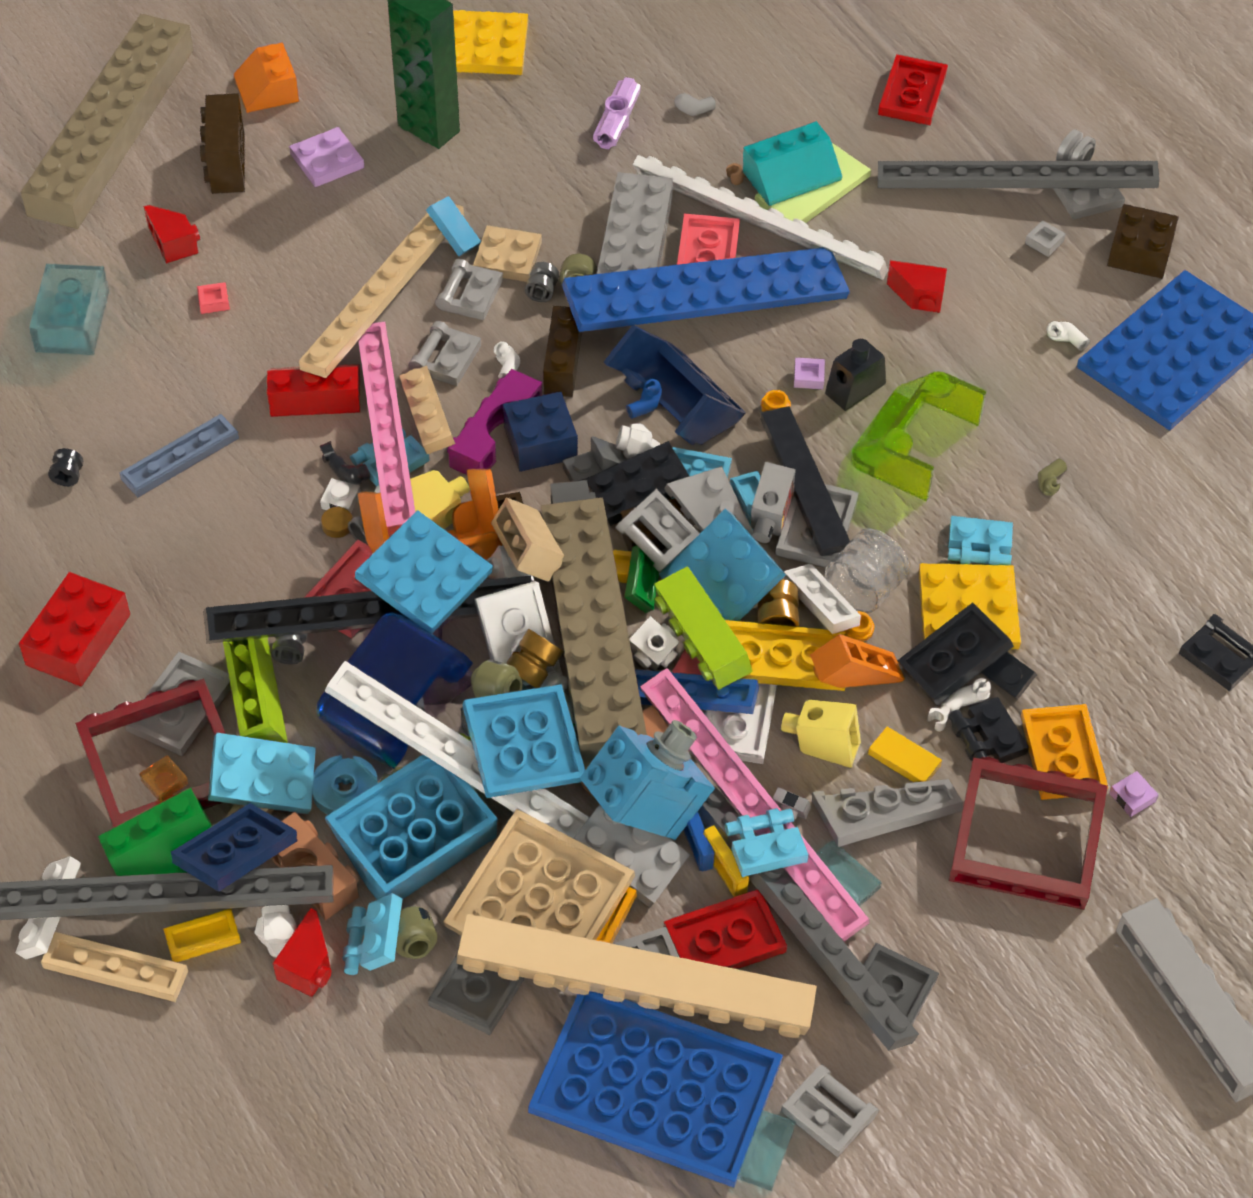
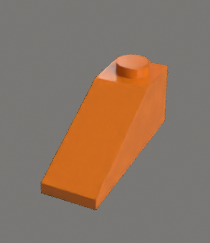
(854, 663)

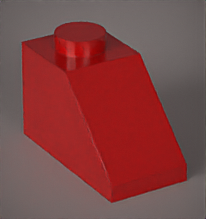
(172, 233)
(918, 284)
(304, 957)

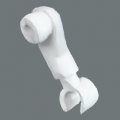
(962, 697)

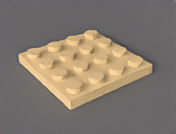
(543, 882)

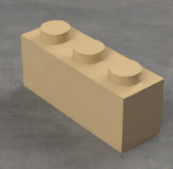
(527, 539)

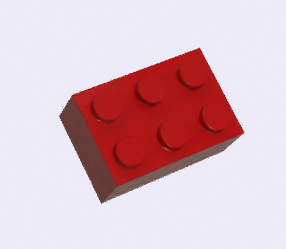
(75, 629)

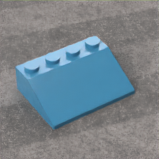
(412, 827)

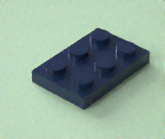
(234, 847)

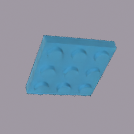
(729, 566)
(423, 572)
(523, 740)

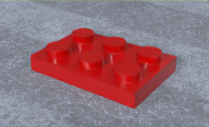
(913, 89)
(728, 932)

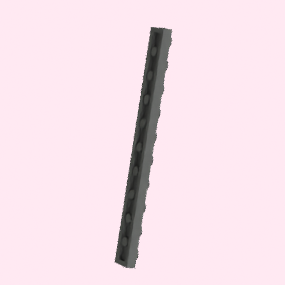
(1018, 174)
(163, 893)
(819, 939)

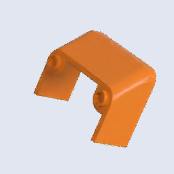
(469, 519)

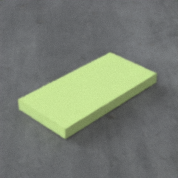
(814, 202)

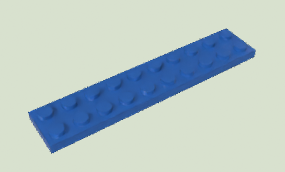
(704, 289)

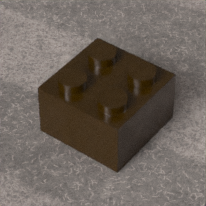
(1143, 241)

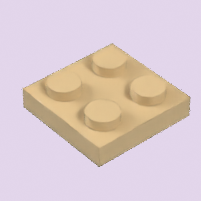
(508, 252)

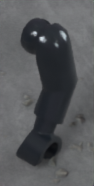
(345, 472)

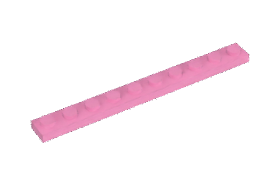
(386, 427)
(752, 799)

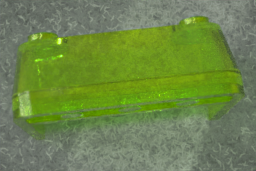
(886, 447)

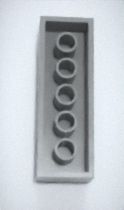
(636, 223)

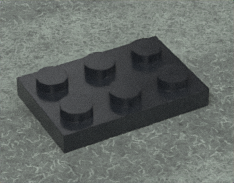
(635, 479)
(955, 653)

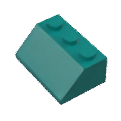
(791, 163)

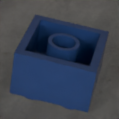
(540, 431)

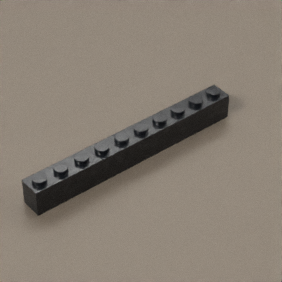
(321, 613)

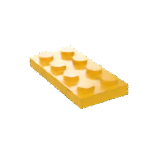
(782, 653)

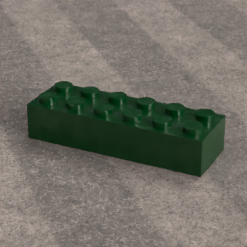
(425, 68)

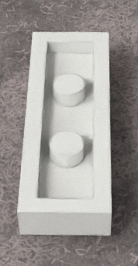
(823, 599)
(38, 932)

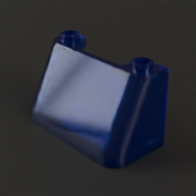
(405, 662)

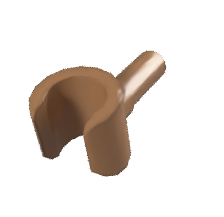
(735, 173)

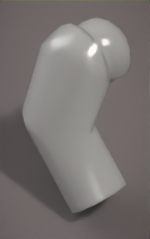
(693, 106)

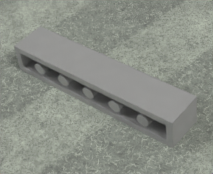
(1191, 994)

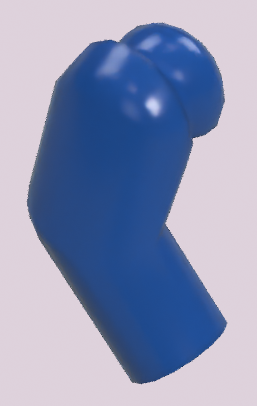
(649, 399)

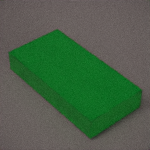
(641, 580)

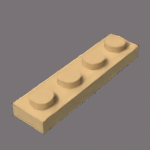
(426, 410)
(115, 966)

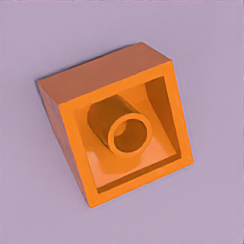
(267, 79)

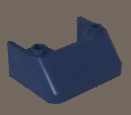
(686, 389)

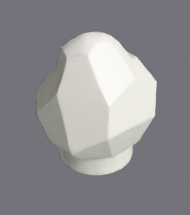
(635, 440)
(275, 927)

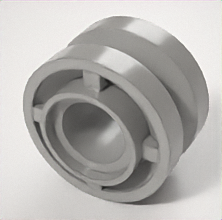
(1076, 147)

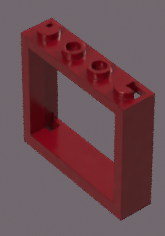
(129, 713)
(1019, 882)

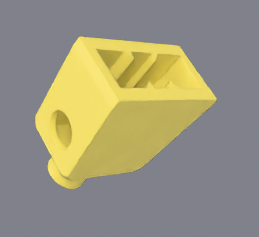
(437, 497)
(826, 730)

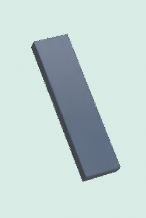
(179, 455)

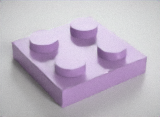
(326, 157)

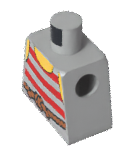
(772, 501)

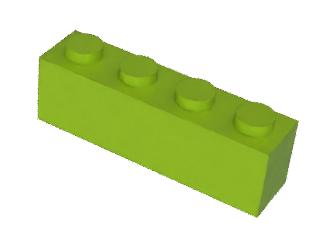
(702, 627)
(255, 690)

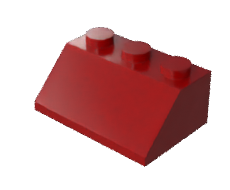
(302, 393)

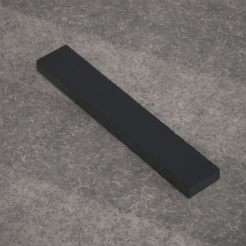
(809, 486)

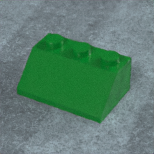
(146, 841)

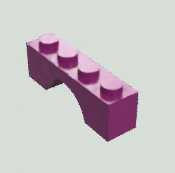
(474, 444)

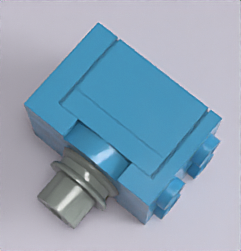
(649, 779)

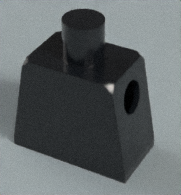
(856, 374)

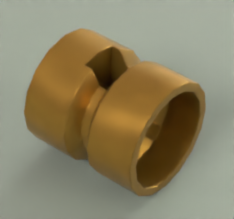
(780, 605)
(534, 658)

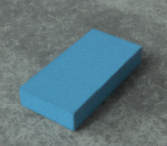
(453, 226)

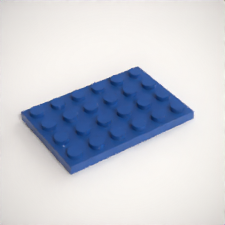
(1173, 350)
(657, 1086)

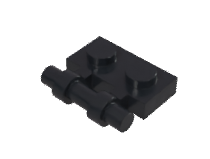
(994, 726)

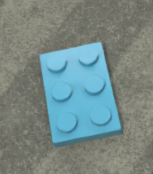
(262, 773)

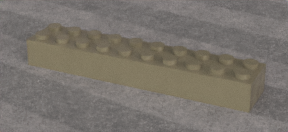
(107, 122)
(592, 626)

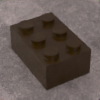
(223, 143)

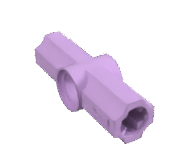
(616, 113)

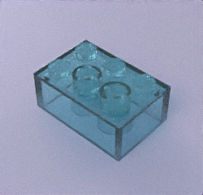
(69, 309)

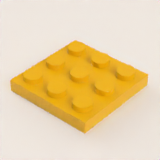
(490, 41)
(952, 587)

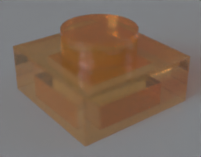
(163, 778)

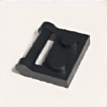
(1214, 657)

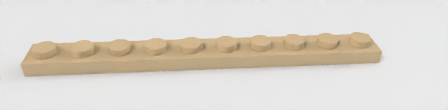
(373, 298)

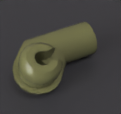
(1048, 477)

